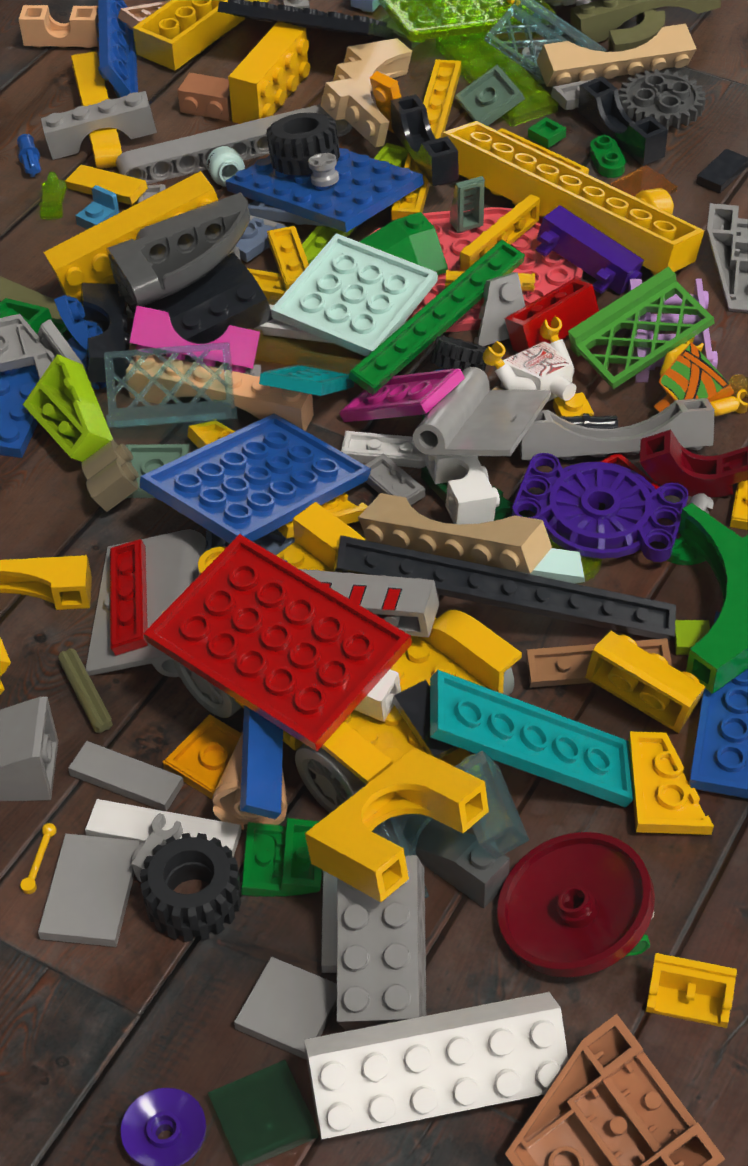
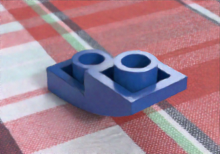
(72, 315)

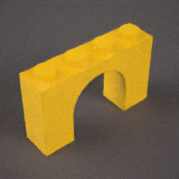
(412, 785)

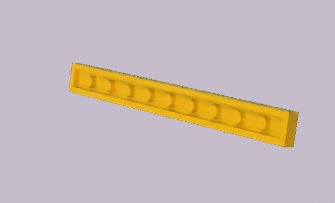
(438, 105)

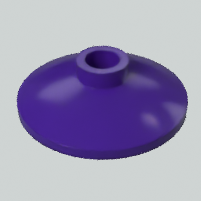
(162, 1111)

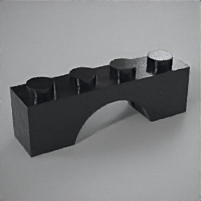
(602, 107)
(433, 156)
(106, 309)

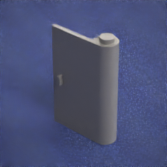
(479, 419)
(169, 572)

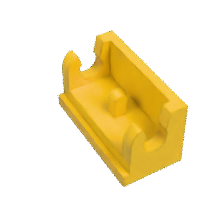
(691, 990)

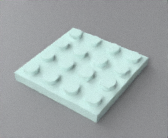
(354, 295)

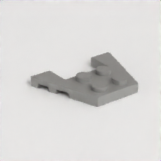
(21, 346)

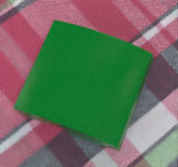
(279, 860)

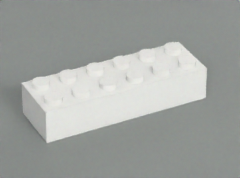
(435, 1064)

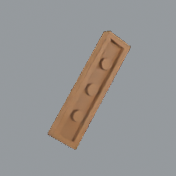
(570, 663)

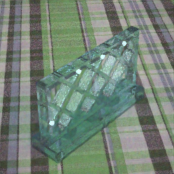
(539, 20)
(170, 413)

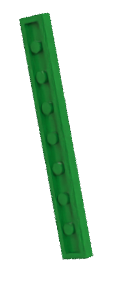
(434, 318)

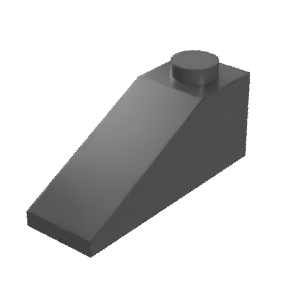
(462, 862)

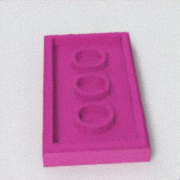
(403, 396)

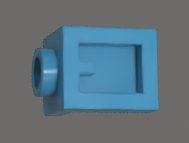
(102, 208)

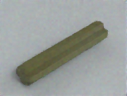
(85, 690)

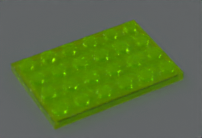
(447, 18)

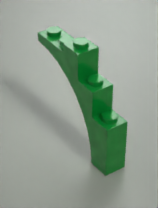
(724, 649)

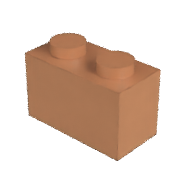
(205, 96)

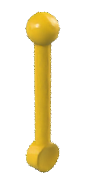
(28, 884)

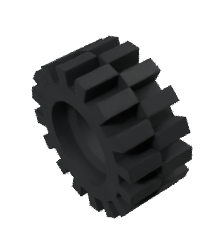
(458, 354)

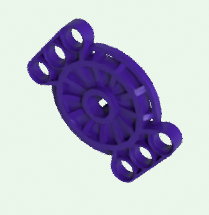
(629, 515)

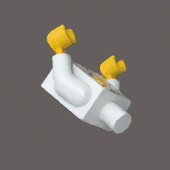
(538, 367)

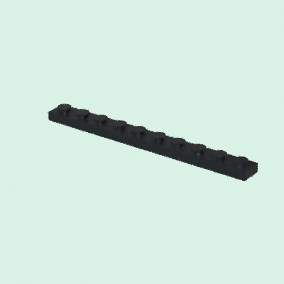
(511, 588)

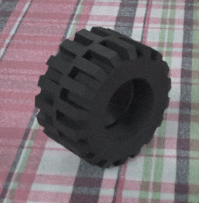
(298, 138)
(184, 861)

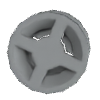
(323, 169)

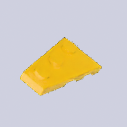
(660, 789)

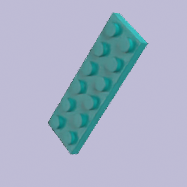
(530, 738)

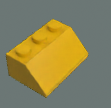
(644, 680)

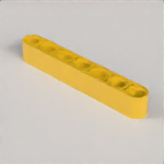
(91, 91)

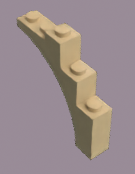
(350, 91)

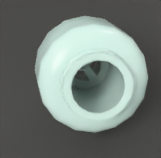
(223, 164)

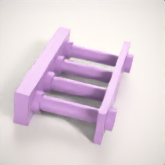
(703, 337)

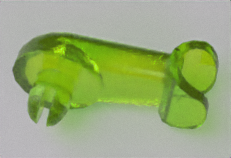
(52, 197)

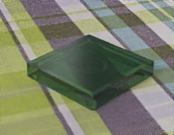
(263, 1114)

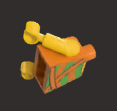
(691, 376)

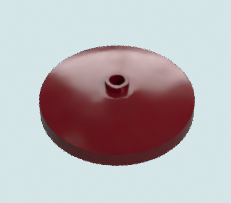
(576, 904)

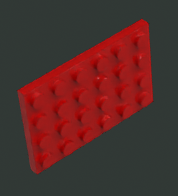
(278, 641)

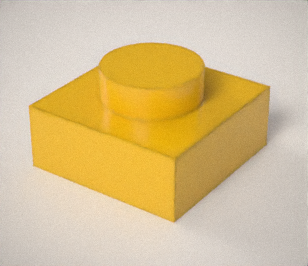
(574, 407)

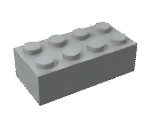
(381, 953)

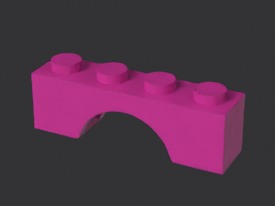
(154, 330)

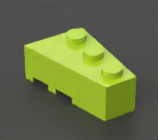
(69, 409)

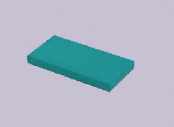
(306, 380)

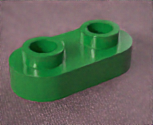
(607, 157)

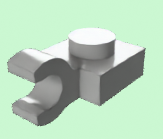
(158, 837)

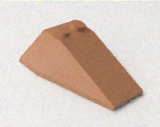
(611, 1112)

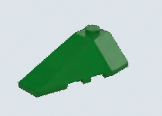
(412, 240)

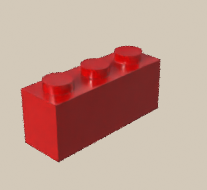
(570, 303)

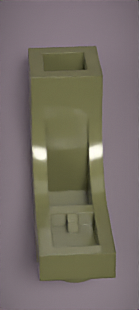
(648, 26)

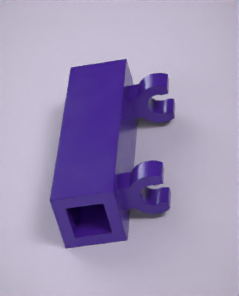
(588, 250)

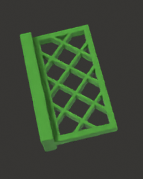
(626, 313)

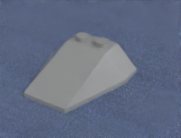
(730, 250)

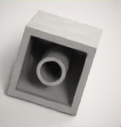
(27, 751)

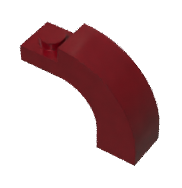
(670, 462)

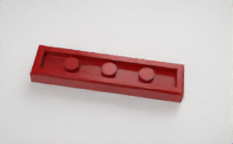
(128, 597)

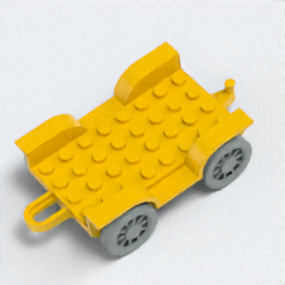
(363, 744)

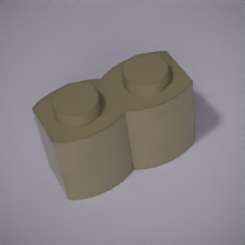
(110, 475)

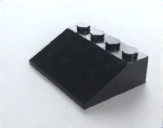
(214, 302)

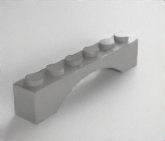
(688, 419)

